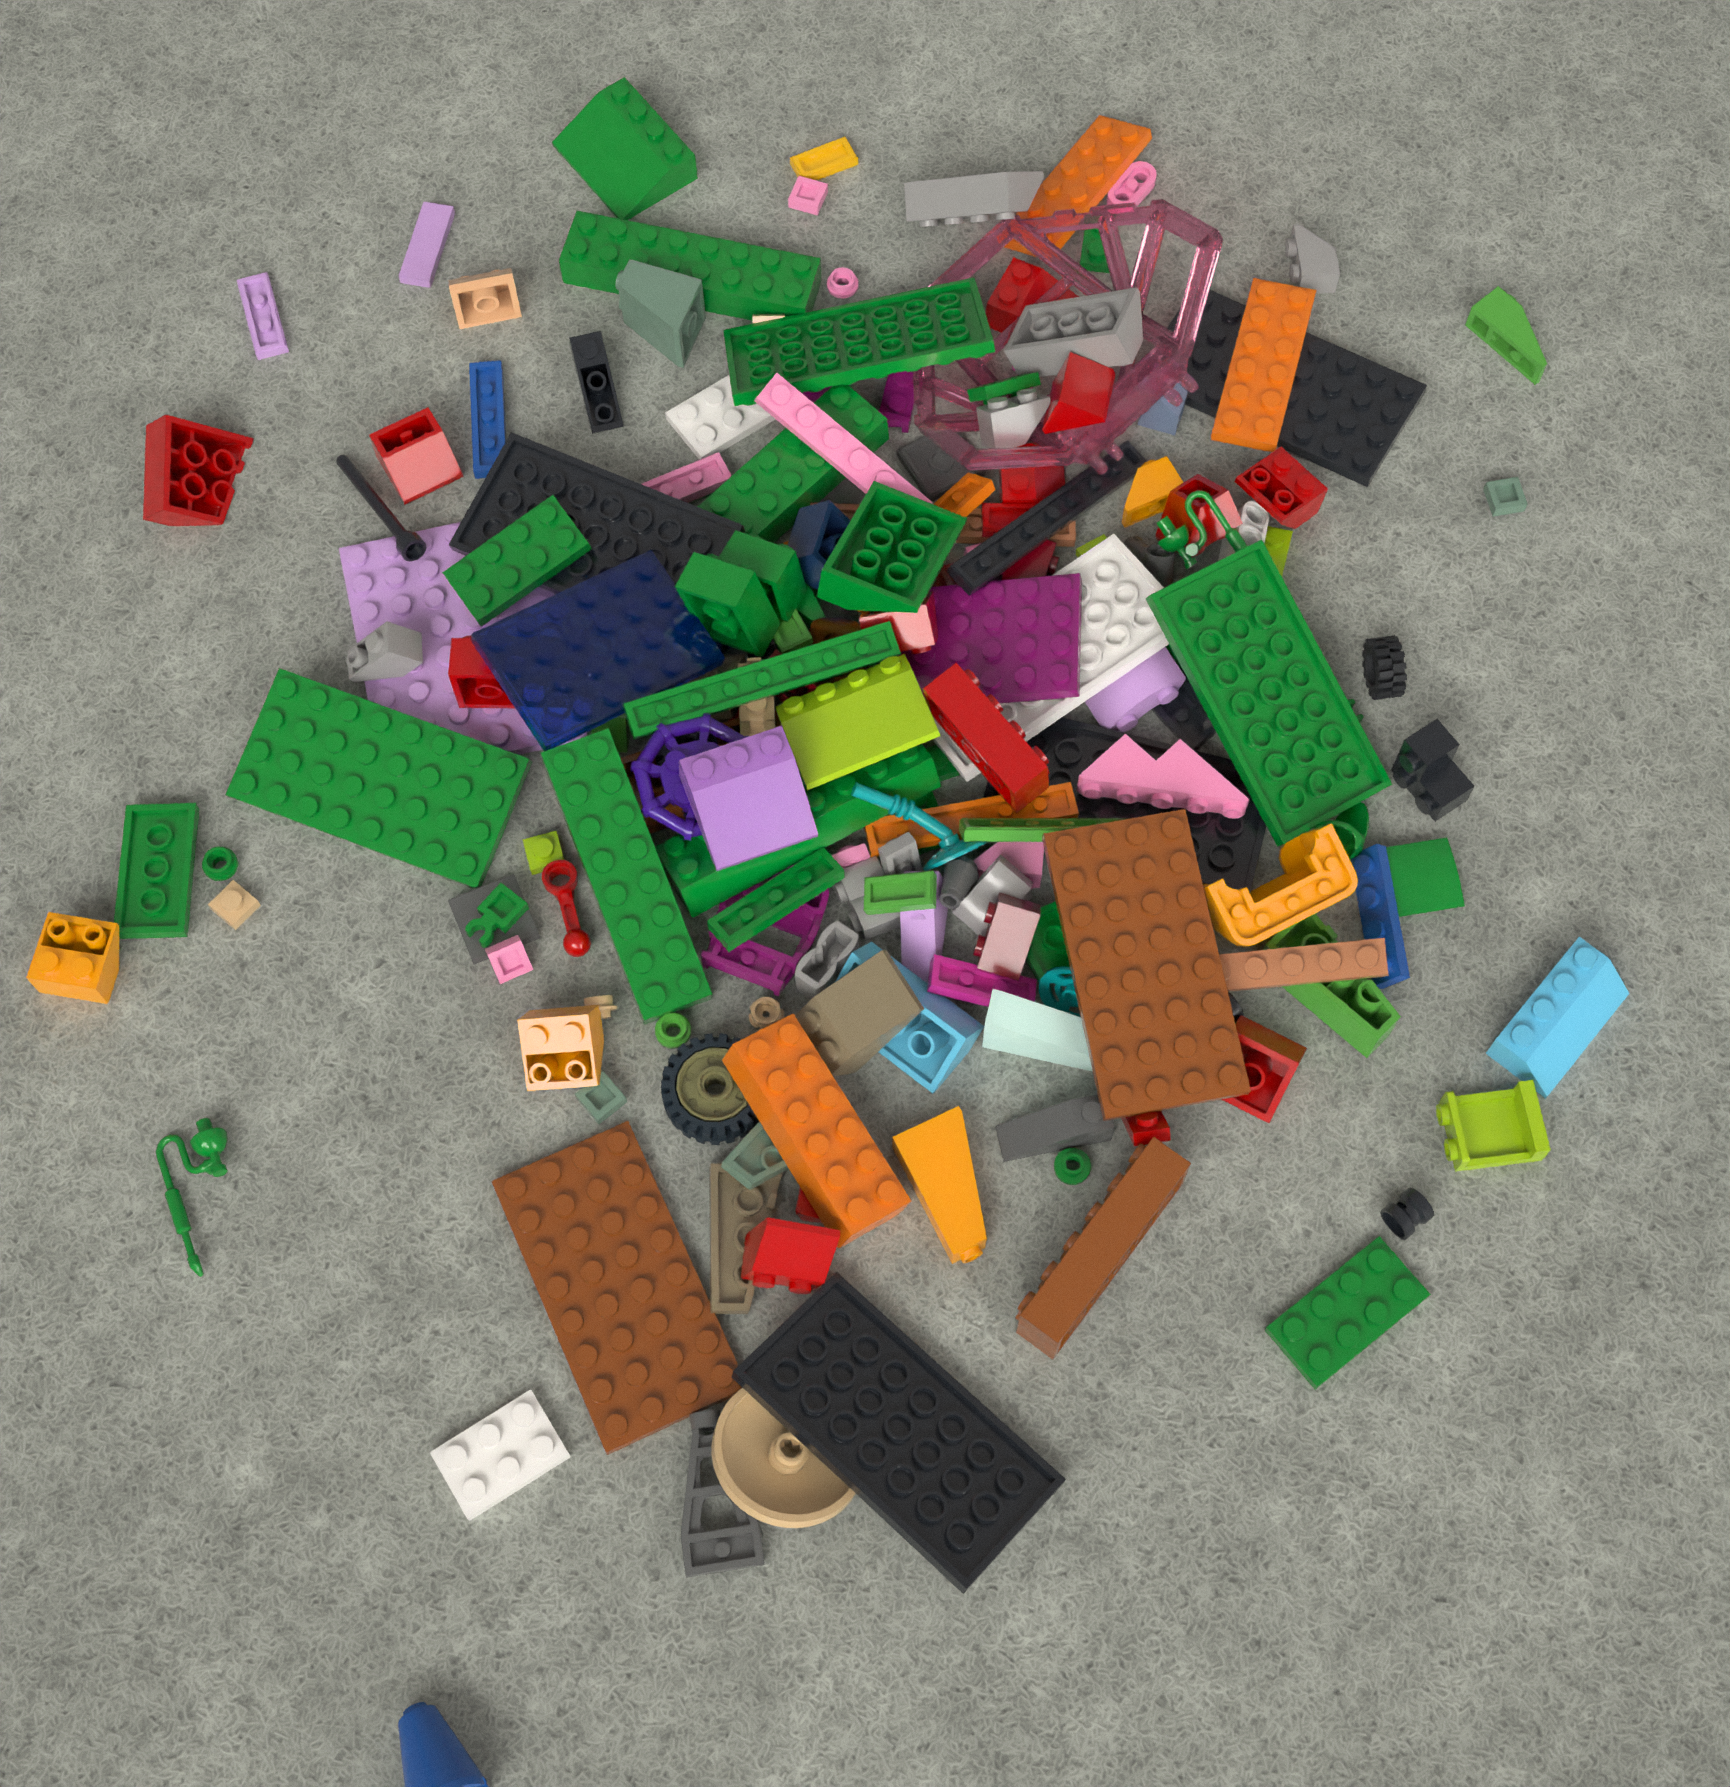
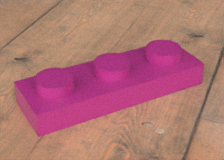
(969, 984)

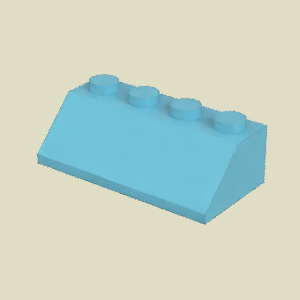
(1560, 1018)
(934, 1039)

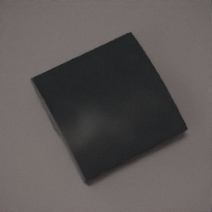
(1186, 717)

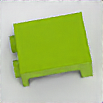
(1493, 1127)

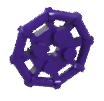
(669, 771)

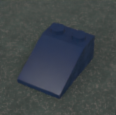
(815, 537)

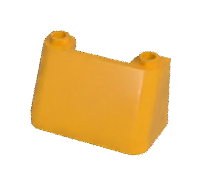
(1314, 879)

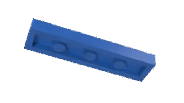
(487, 414)
(1380, 911)

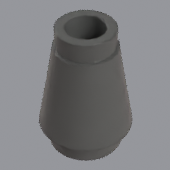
(957, 881)

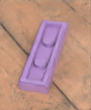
(426, 244)
(262, 316)

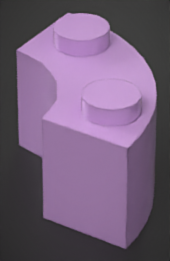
(1137, 692)

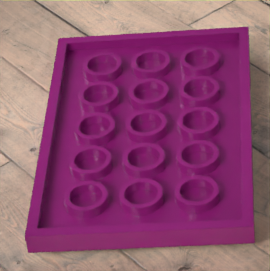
(1012, 635)

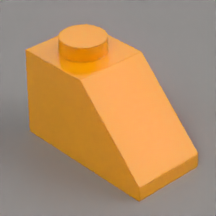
(1150, 490)

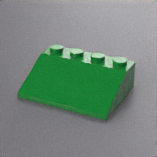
(626, 151)
(889, 553)

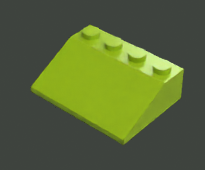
(856, 721)

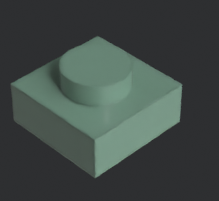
(1505, 496)
(601, 1100)

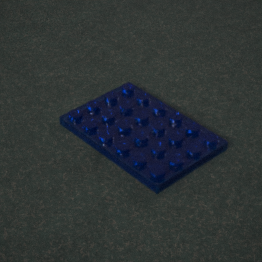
(595, 648)

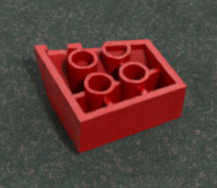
(190, 472)

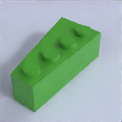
(1349, 1007)

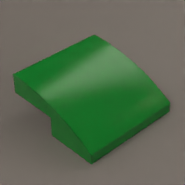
(1424, 877)

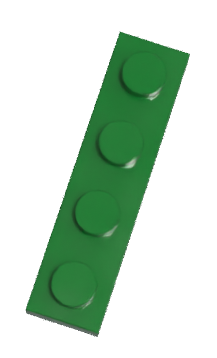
(775, 899)

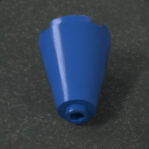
(433, 1752)

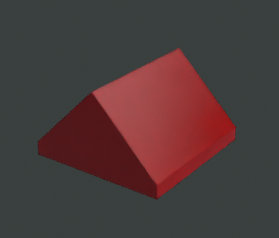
(1079, 395)

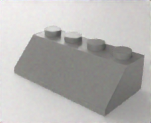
(971, 197)
(1092, 326)

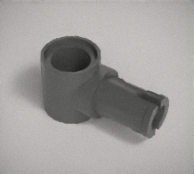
(1154, 559)

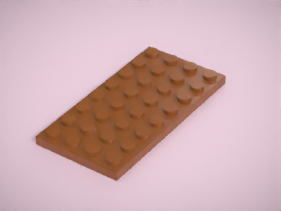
(1145, 965)
(618, 1287)

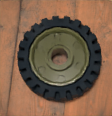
(686, 1095)

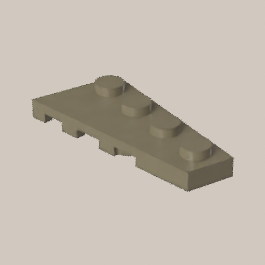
(731, 1216)

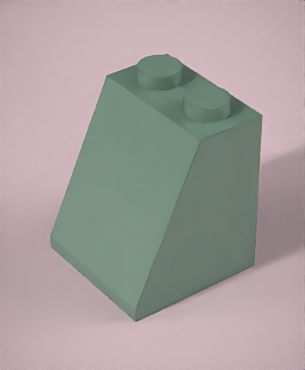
(662, 308)

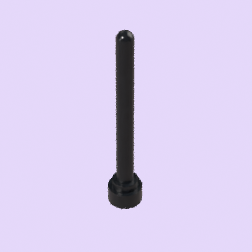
(408, 543)

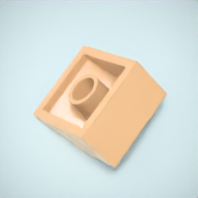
(484, 298)

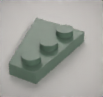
(754, 1159)

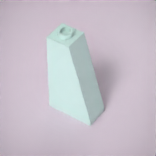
(1035, 1031)

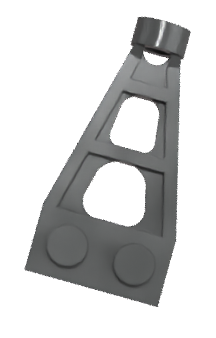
(717, 1549)

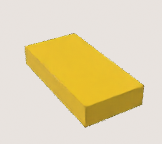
(824, 160)

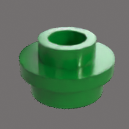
(216, 855)
(1068, 1176)

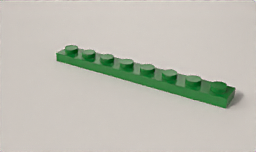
(762, 679)

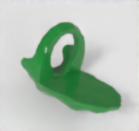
(1351, 828)

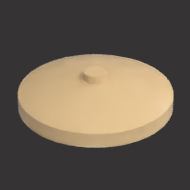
(771, 1470)

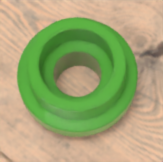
(673, 1020)

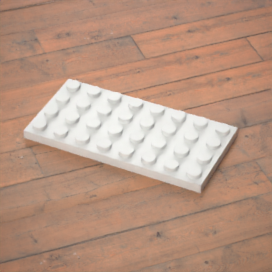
(1115, 638)

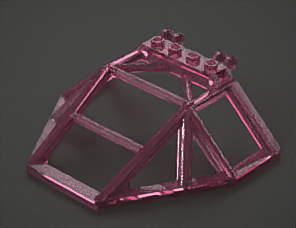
(1137, 385)

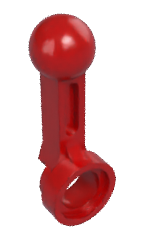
(576, 941)

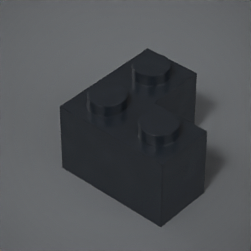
(1429, 773)

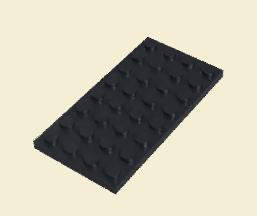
(1340, 405)
(609, 510)
(1222, 845)
(899, 1431)

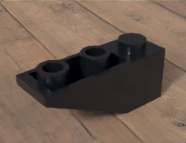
(596, 382)

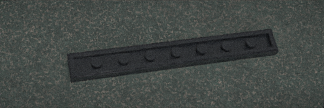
(1044, 520)

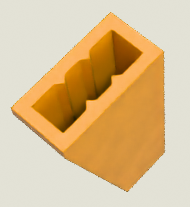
(944, 1180)

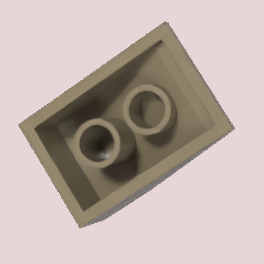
(859, 1014)

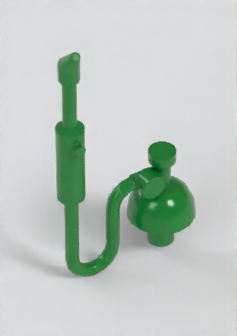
(1176, 539)
(207, 1143)

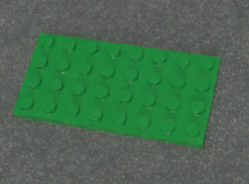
(859, 340)
(1269, 692)
(379, 778)

